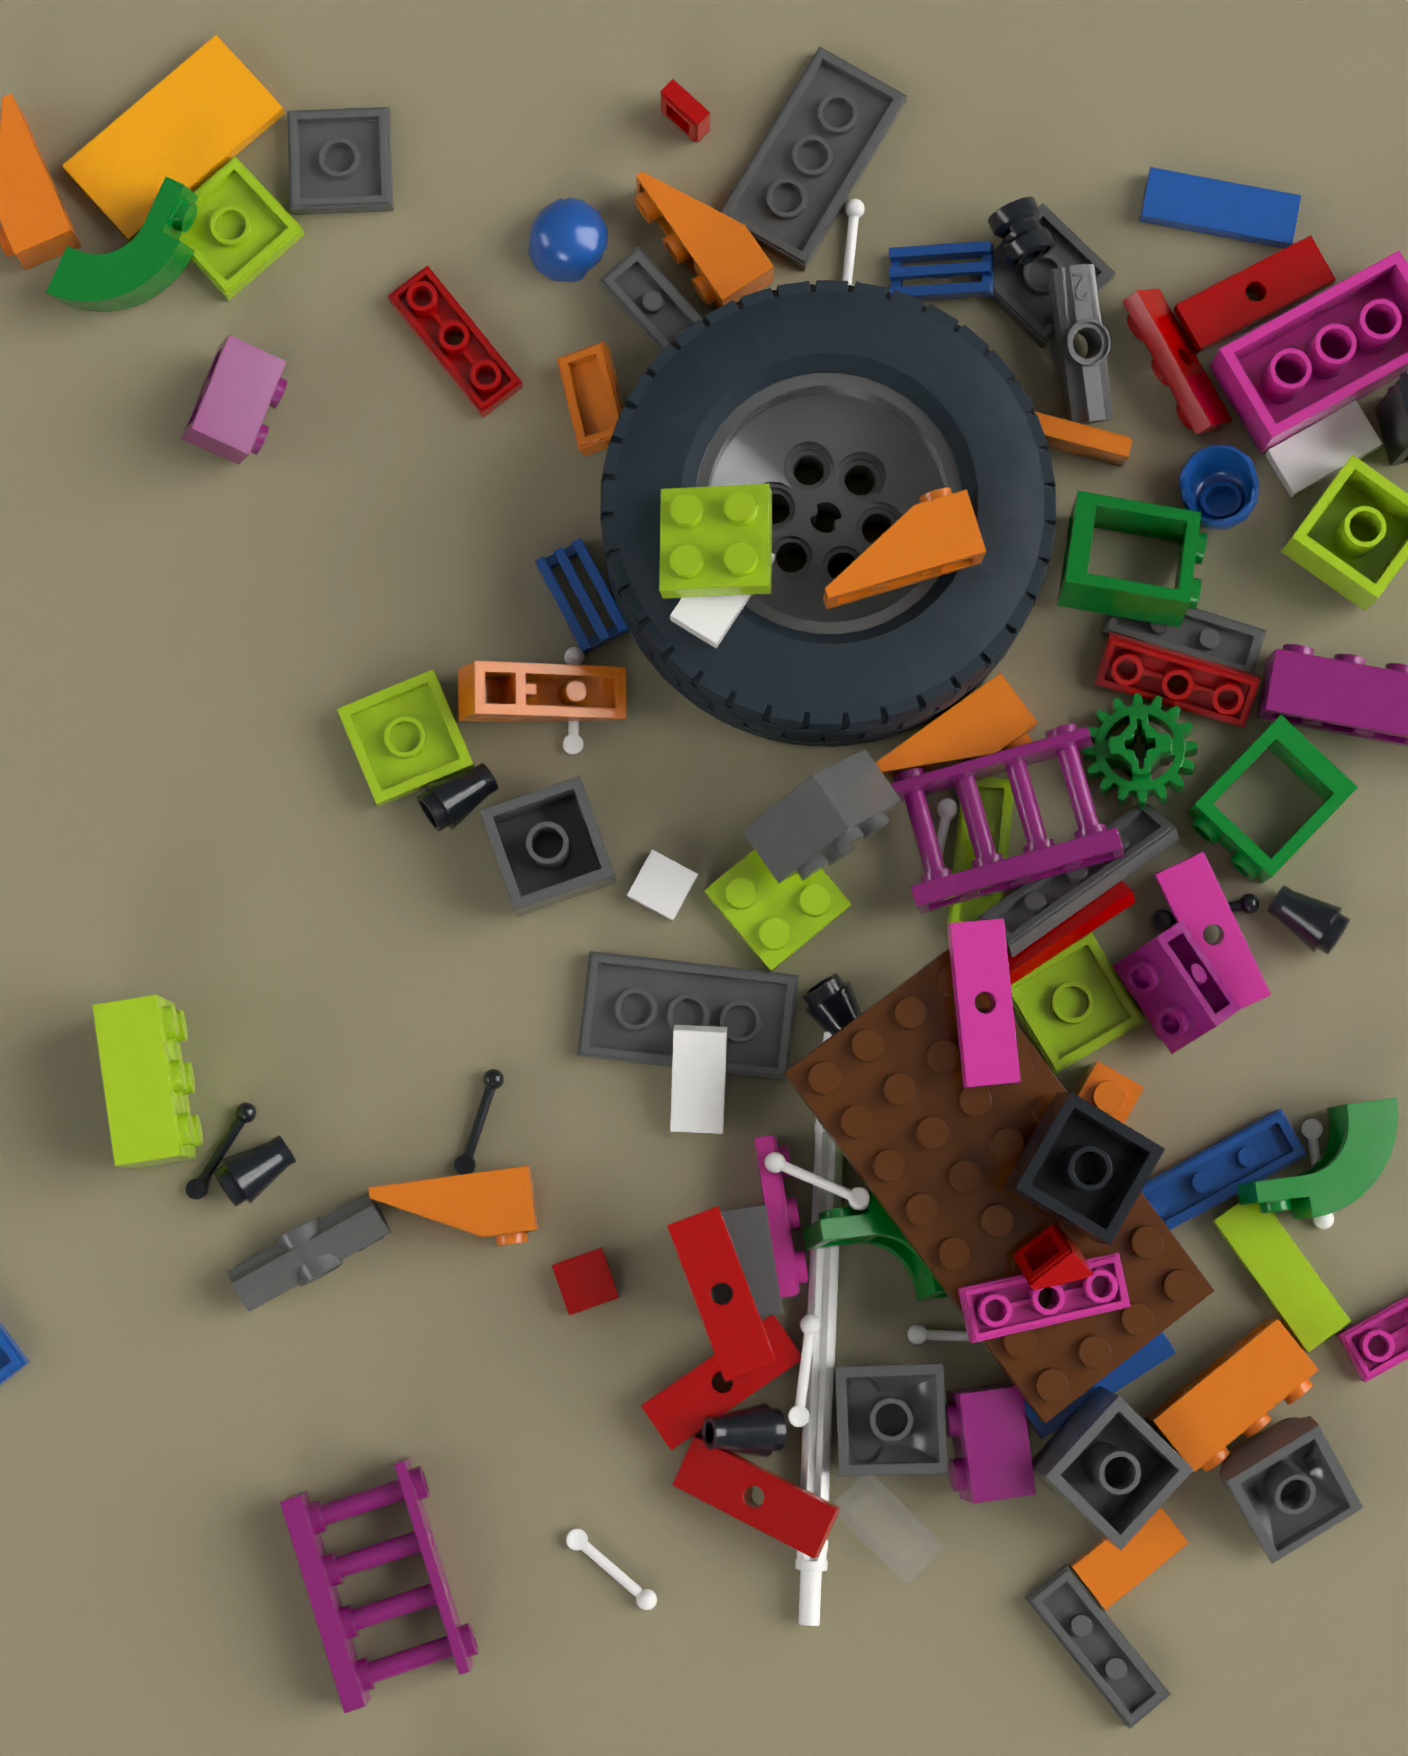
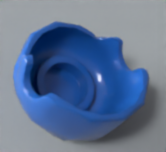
(567, 239)
(1219, 485)

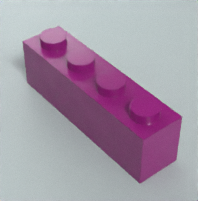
(1336, 694)

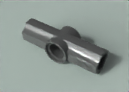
(1078, 311)
(309, 1252)

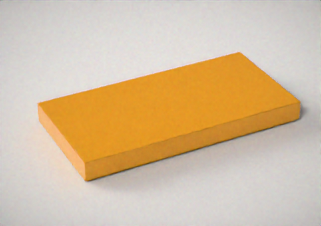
(176, 130)

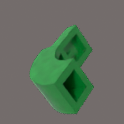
(137, 269)
(1352, 1161)
(872, 1227)

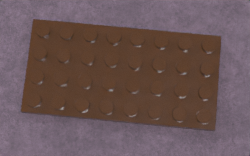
(939, 1166)

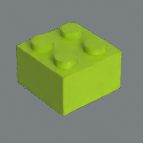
(1354, 534)

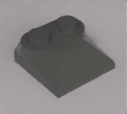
(891, 1419)
(1288, 1485)

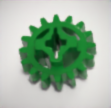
(1159, 750)

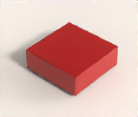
(685, 111)
(585, 1281)

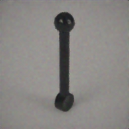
(1248, 903)
(466, 1163)
(198, 1187)

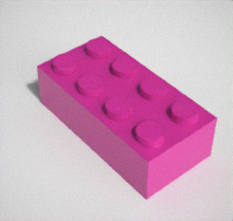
(1319, 354)

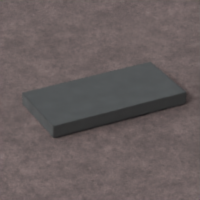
(813, 157)
(639, 1000)

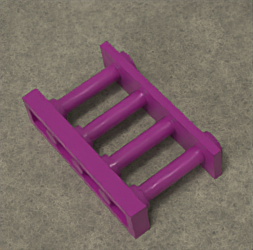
(1041, 856)
(341, 1623)

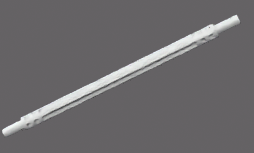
(819, 1400)

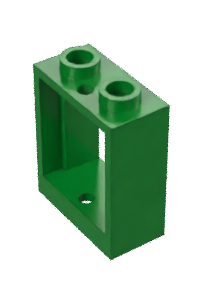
(1125, 597)
(1301, 759)

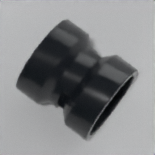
(1021, 232)

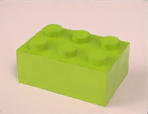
(146, 1081)

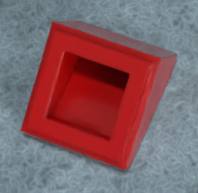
(1051, 1260)

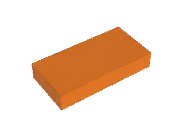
(591, 395)
(1085, 440)
(1115, 1572)

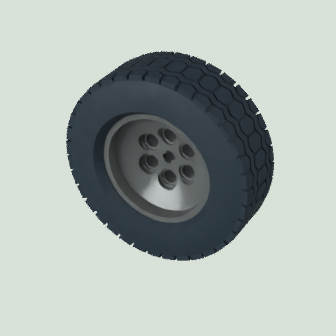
(854, 390)

